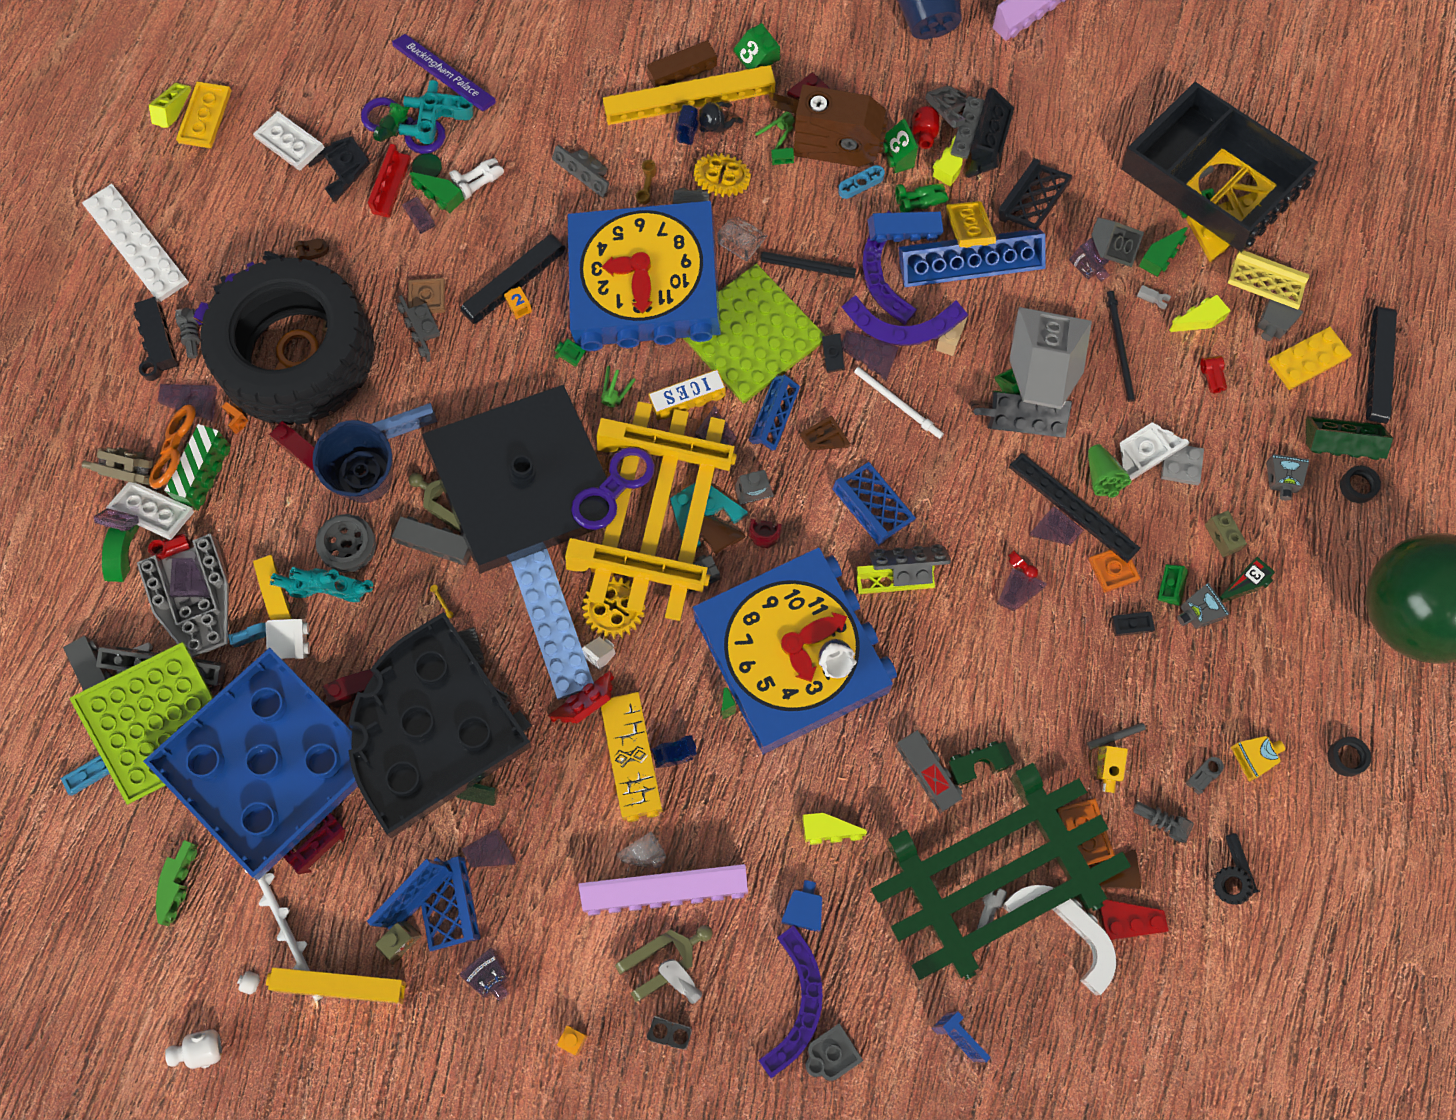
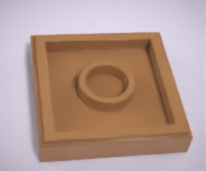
(429, 292)

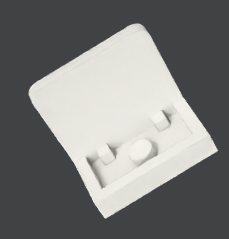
(288, 638)

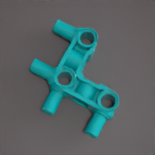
(431, 107)
(306, 583)

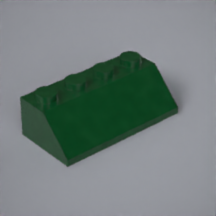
(1347, 438)

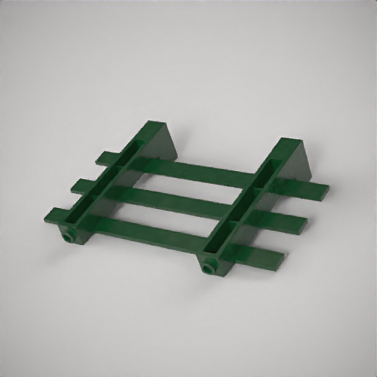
(1060, 845)

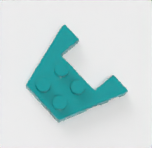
(716, 502)

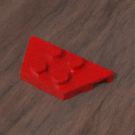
(585, 702)

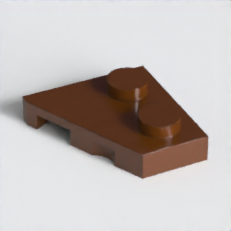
(824, 436)

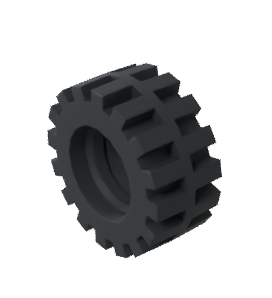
(1221, 892)

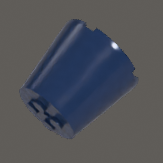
(931, 17)
(349, 451)

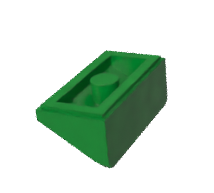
(1173, 584)
(728, 704)

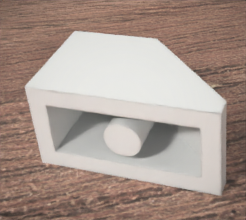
(599, 652)

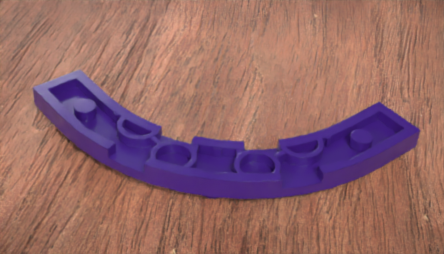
(879, 288)
(904, 334)
(809, 1009)

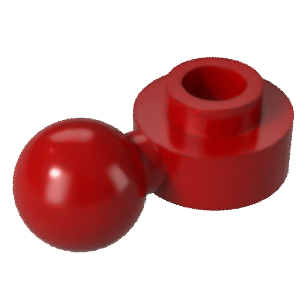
(1017, 561)

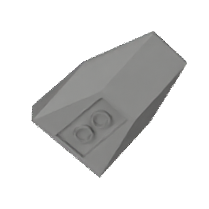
(1048, 355)
(192, 620)

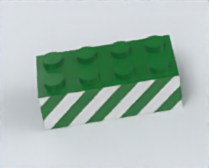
(198, 467)

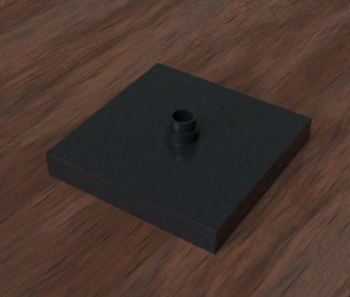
(516, 476)

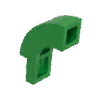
(115, 554)

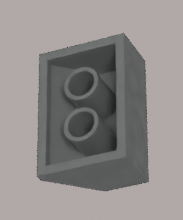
(1116, 241)

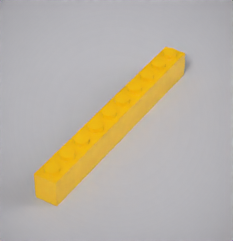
(696, 93)

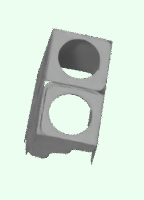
(669, 1037)

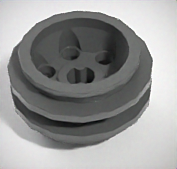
(350, 558)

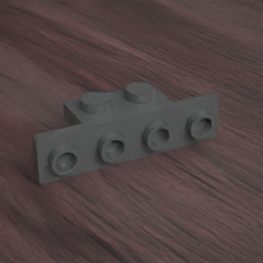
(966, 132)
(584, 168)
(421, 324)

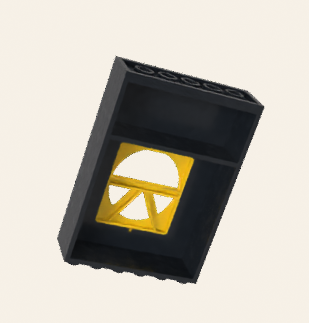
(1208, 131)

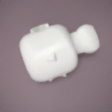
(197, 1050)

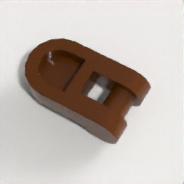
(318, 248)

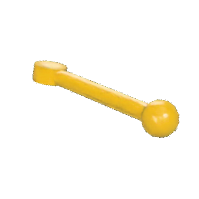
(434, 589)

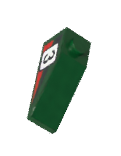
(1249, 581)

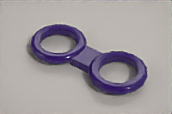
(408, 139)
(612, 488)

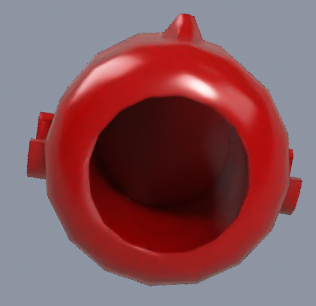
(925, 126)

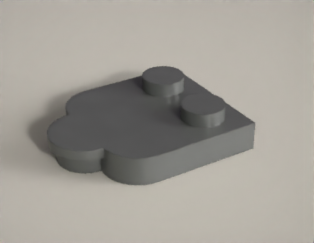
(832, 1054)

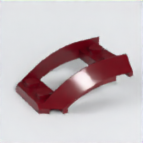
(316, 845)

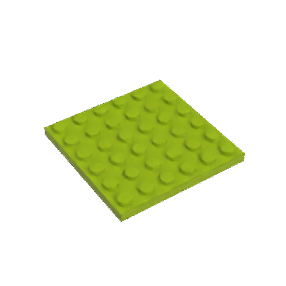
(759, 334)
(139, 712)

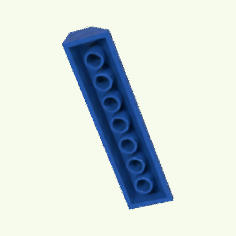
(948, 262)

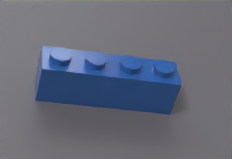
(905, 226)

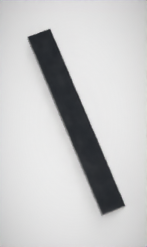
(1074, 507)

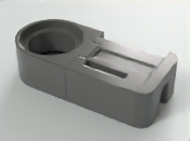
(1203, 776)

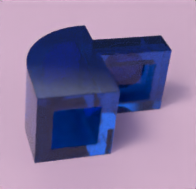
(674, 753)

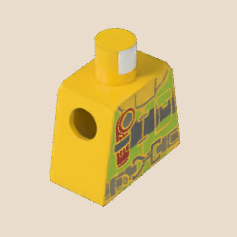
(1111, 758)

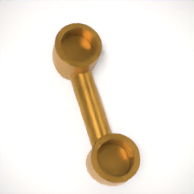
(649, 169)

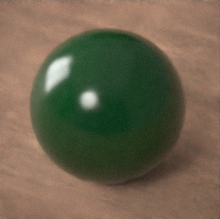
(1415, 598)

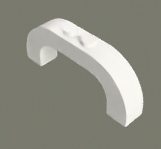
(1086, 925)

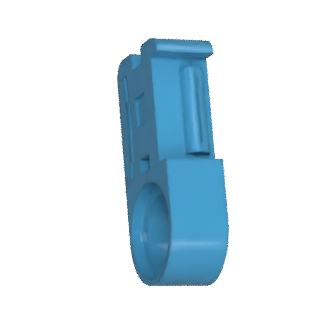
(248, 635)

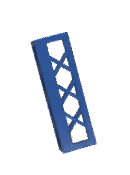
(771, 409)

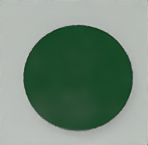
(427, 164)

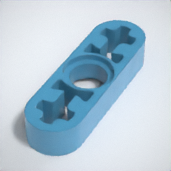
(856, 188)

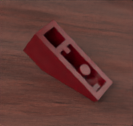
(293, 444)
(346, 688)

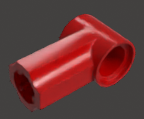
(1214, 368)
(170, 547)

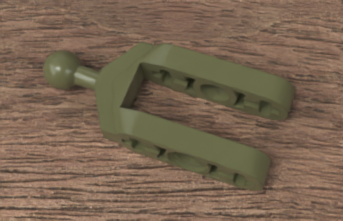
(431, 494)
(684, 946)

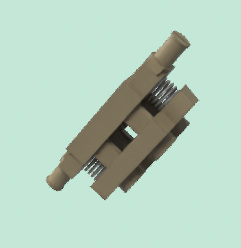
(114, 465)

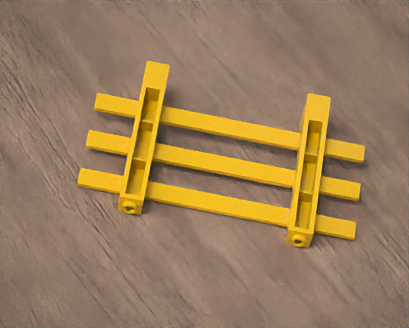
(645, 565)

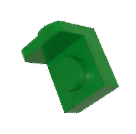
(569, 352)

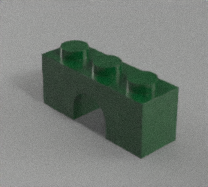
(995, 756)

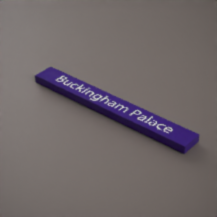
(444, 72)

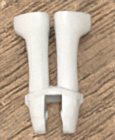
(489, 170)

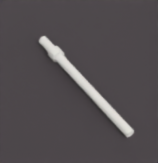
(926, 424)

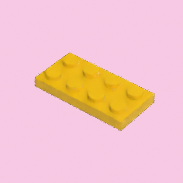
(203, 115)
(970, 224)
(1309, 358)

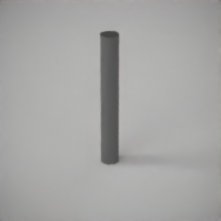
(1116, 736)

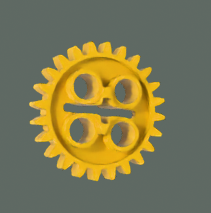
(709, 171)
(604, 621)

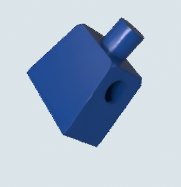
(804, 908)

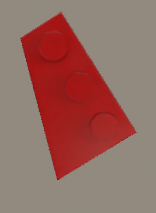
(1129, 920)

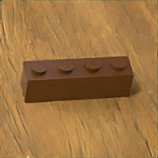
(682, 64)

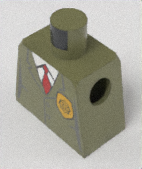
(397, 941)

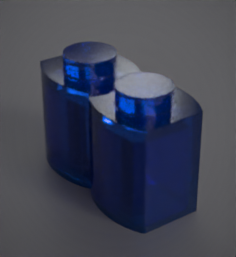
(687, 124)

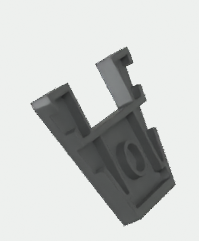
(948, 103)

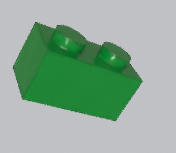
(782, 156)

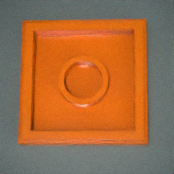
(1113, 571)

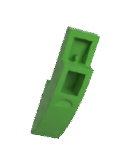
(170, 891)

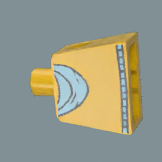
(1257, 755)

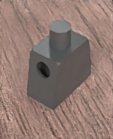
(1277, 319)

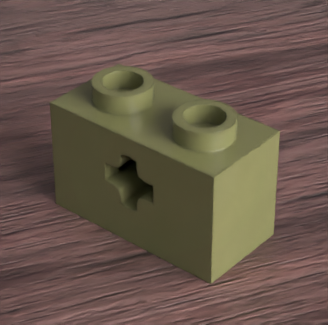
(1225, 534)

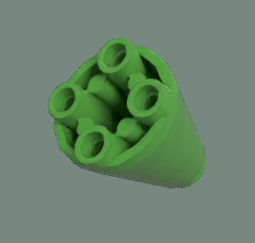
(1106, 473)

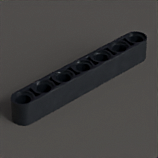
(513, 277)
(1381, 365)

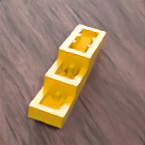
(273, 595)

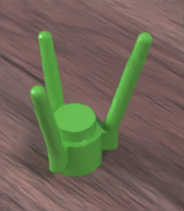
(783, 122)
(610, 396)

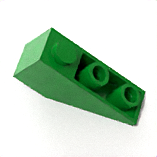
(442, 191)
(1159, 252)

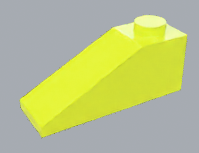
(168, 105)

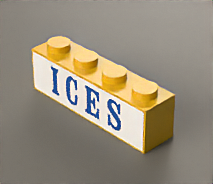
(687, 394)

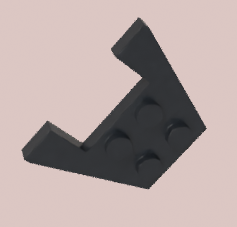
(347, 162)

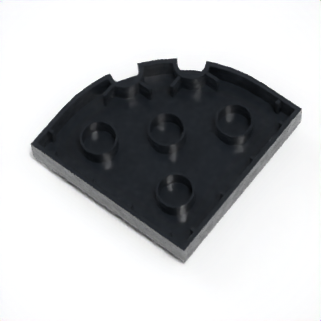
(427, 727)

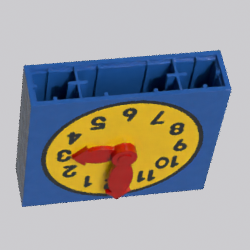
(643, 275)
(770, 643)

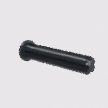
(1239, 856)

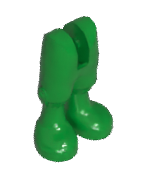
(925, 197)

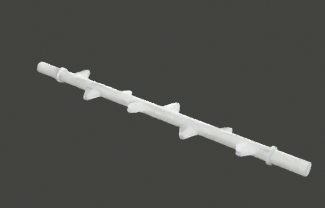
(285, 933)

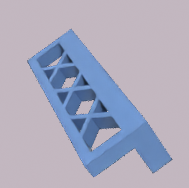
(406, 421)

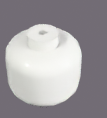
(248, 982)

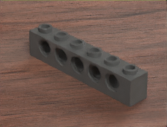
(124, 658)

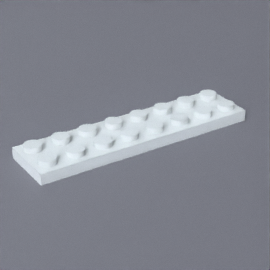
(135, 243)

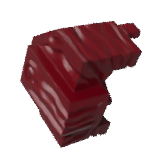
(764, 533)

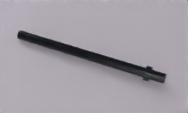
(1113, 303)

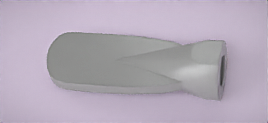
(680, 980)

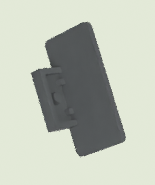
(910, 565)

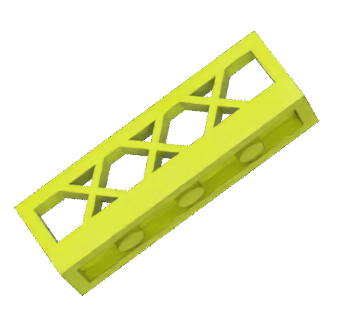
(868, 572)

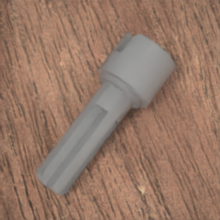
(992, 904)

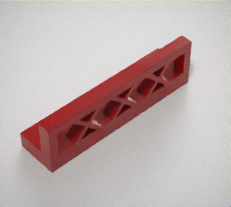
(388, 182)

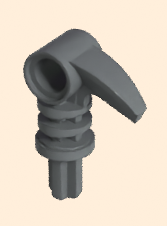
(188, 330)
(1179, 827)

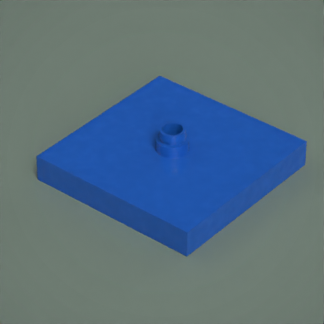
(259, 763)

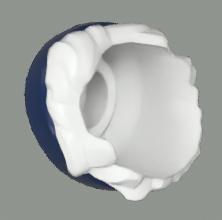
(836, 658)

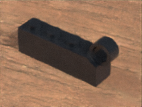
(156, 338)

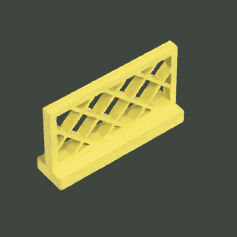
(1275, 274)

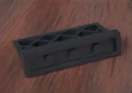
(1021, 190)

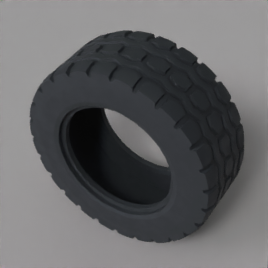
(270, 294)

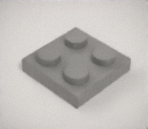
(1184, 466)

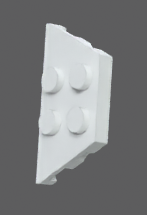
(1148, 449)

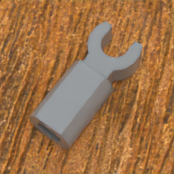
(1153, 296)

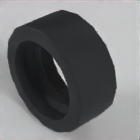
(1366, 472)
(1340, 768)

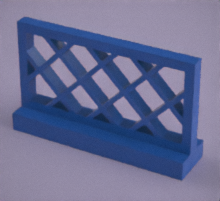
(862, 509)
(411, 894)
(464, 904)
(950, 1025)

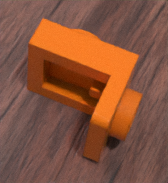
(239, 420)

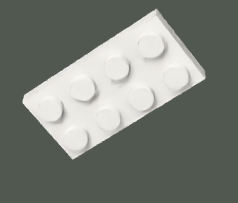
(288, 141)
(153, 509)

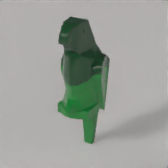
(390, 123)

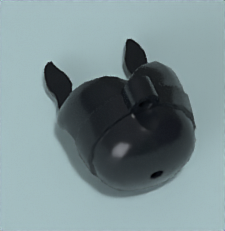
(712, 117)

